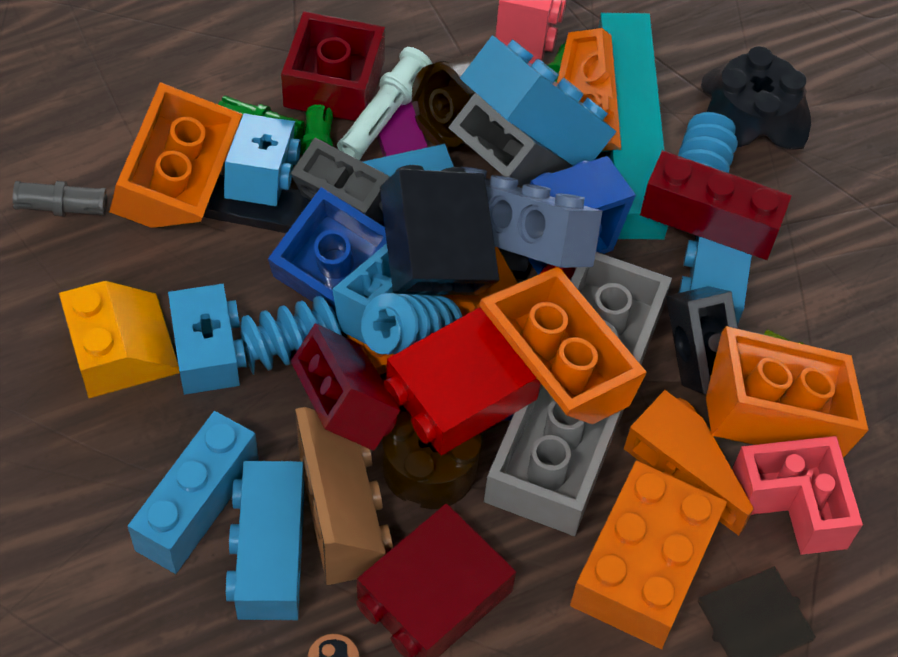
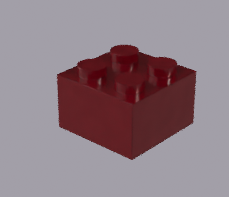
(333, 65)

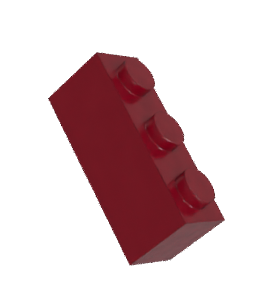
(714, 205)
(345, 387)

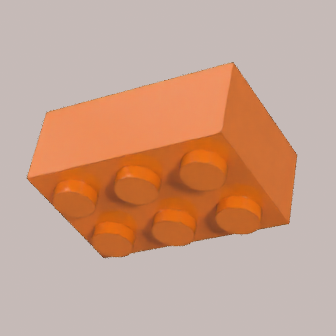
(647, 554)

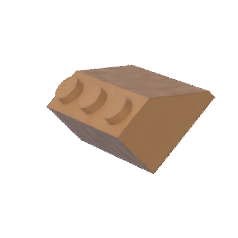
(341, 500)

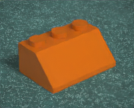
(174, 160)
(566, 345)
(782, 392)

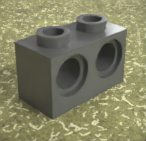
(342, 176)

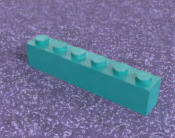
(638, 114)

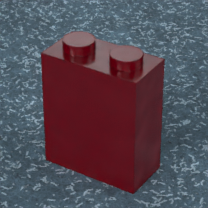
(434, 585)

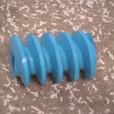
(710, 140)
(400, 320)
(285, 333)

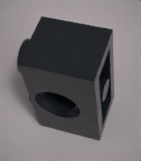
(696, 327)

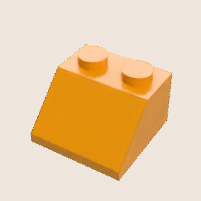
(118, 336)

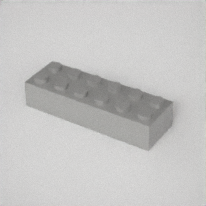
(553, 459)

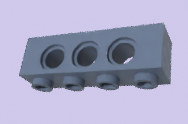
(540, 225)

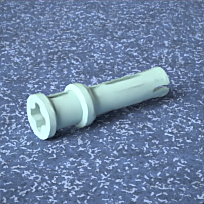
(393, 92)

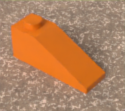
(681, 445)

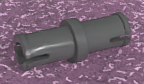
(59, 198)

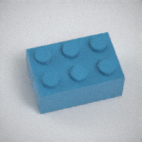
(536, 103)

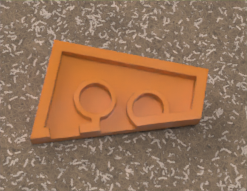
(590, 68)

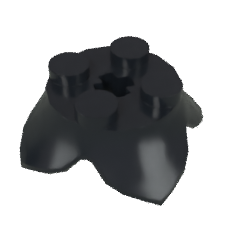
(761, 98)

